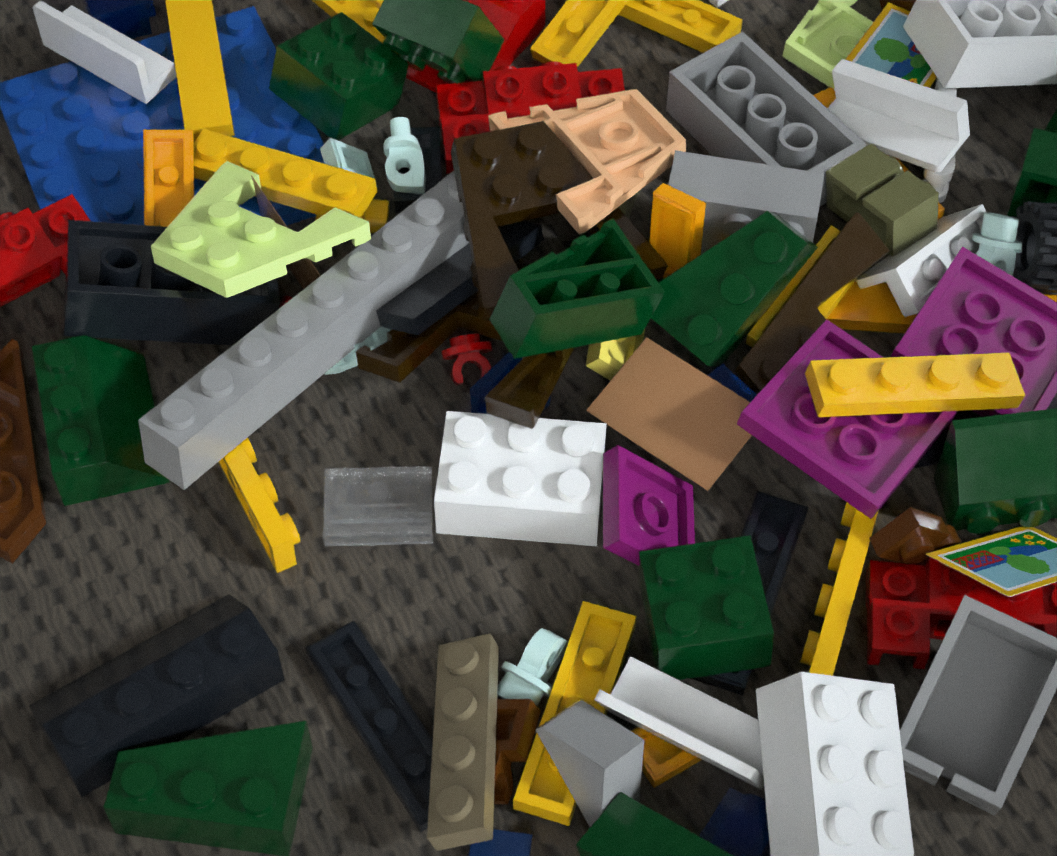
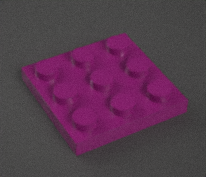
(988, 312)
(850, 455)

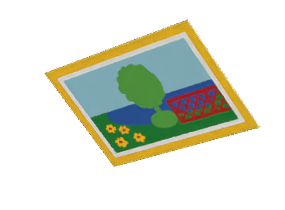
(891, 50)
(1006, 560)

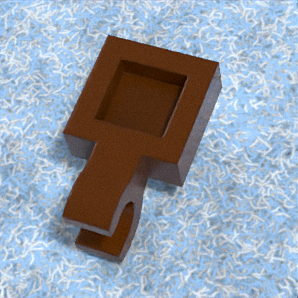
(514, 737)

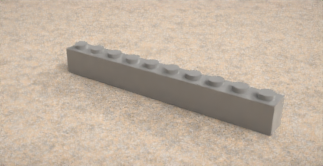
(299, 340)

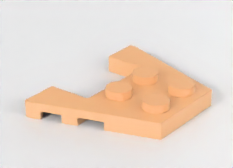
(616, 141)

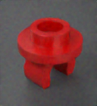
(467, 350)

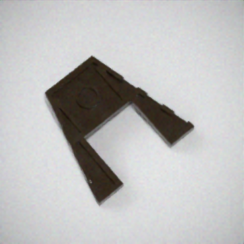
(514, 179)
(843, 261)
(515, 398)

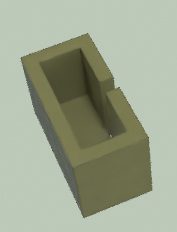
(889, 200)

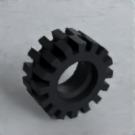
(1038, 235)

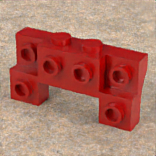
(466, 105)
(34, 246)
(919, 602)

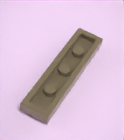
(464, 743)

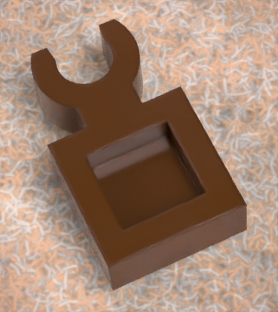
(913, 536)

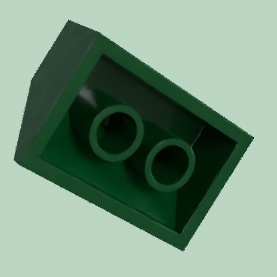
(91, 417)
(999, 471)

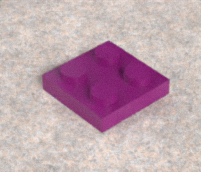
(643, 506)

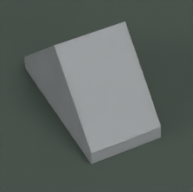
(593, 757)

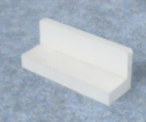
(104, 51)
(900, 115)
(921, 266)
(687, 720)

